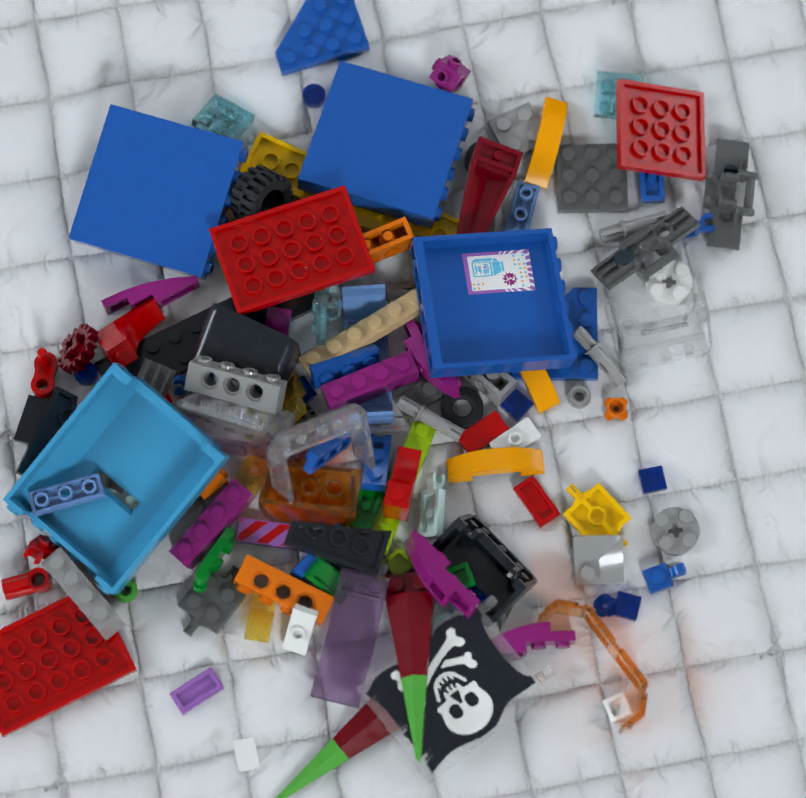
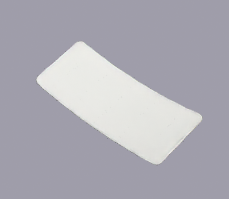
(518, 617)

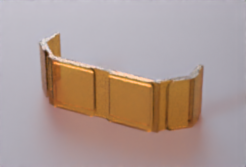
(608, 640)

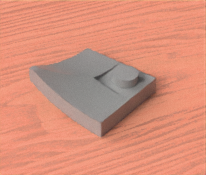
(598, 559)

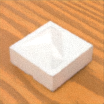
(619, 707)

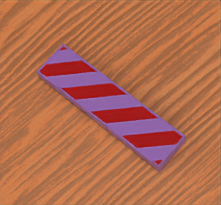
(262, 533)

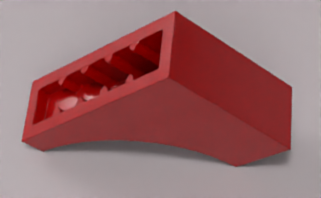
(121, 337)
(402, 484)

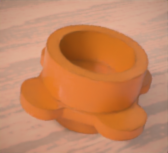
(620, 403)

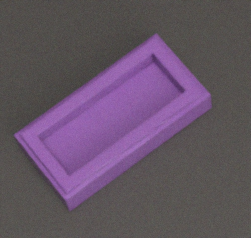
(197, 691)

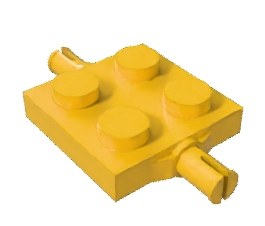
(595, 512)

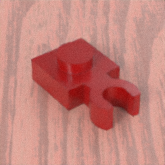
(40, 548)

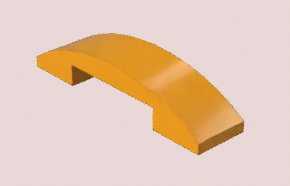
(546, 142)
(540, 389)
(495, 461)

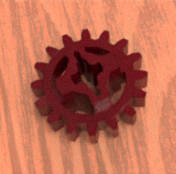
(78, 349)

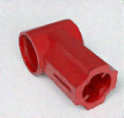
(24, 584)

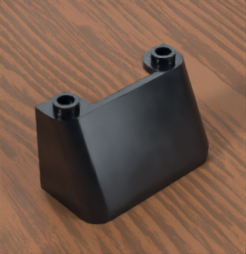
(246, 343)
(491, 562)

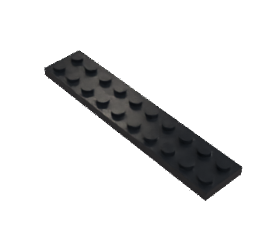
(176, 343)

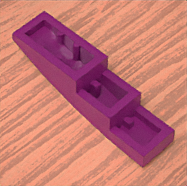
(161, 291)

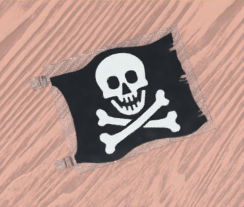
(470, 691)

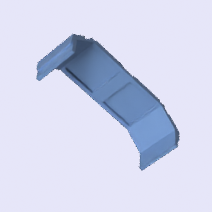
(357, 305)

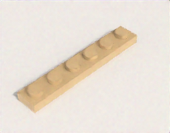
(366, 330)

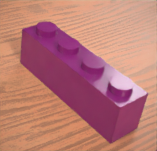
(370, 381)
(212, 523)

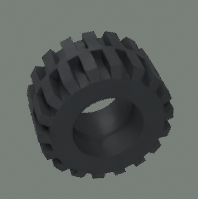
(259, 191)

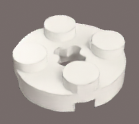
(678, 292)

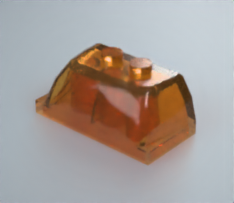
(320, 498)

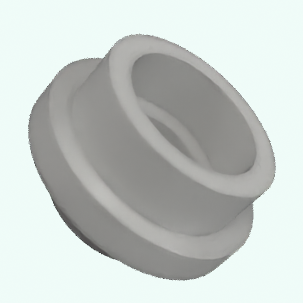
(579, 389)

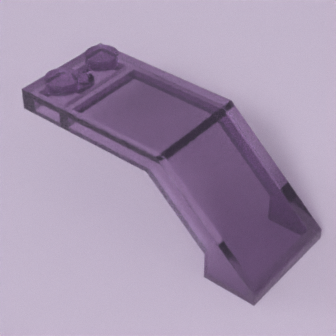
(350, 637)

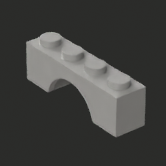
(83, 593)

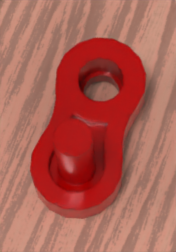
(45, 367)

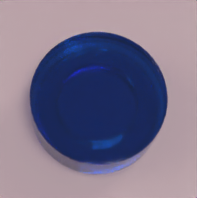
(314, 95)
(87, 376)

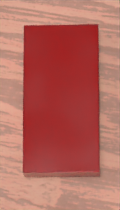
(483, 432)
(536, 501)

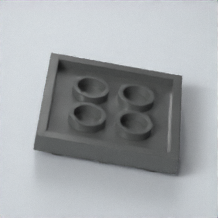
(590, 179)

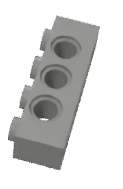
(199, 381)
(494, 386)

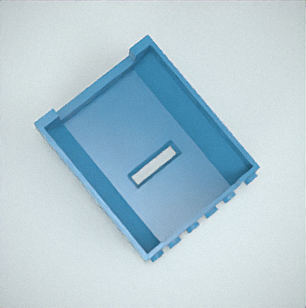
(141, 447)

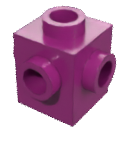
(449, 73)

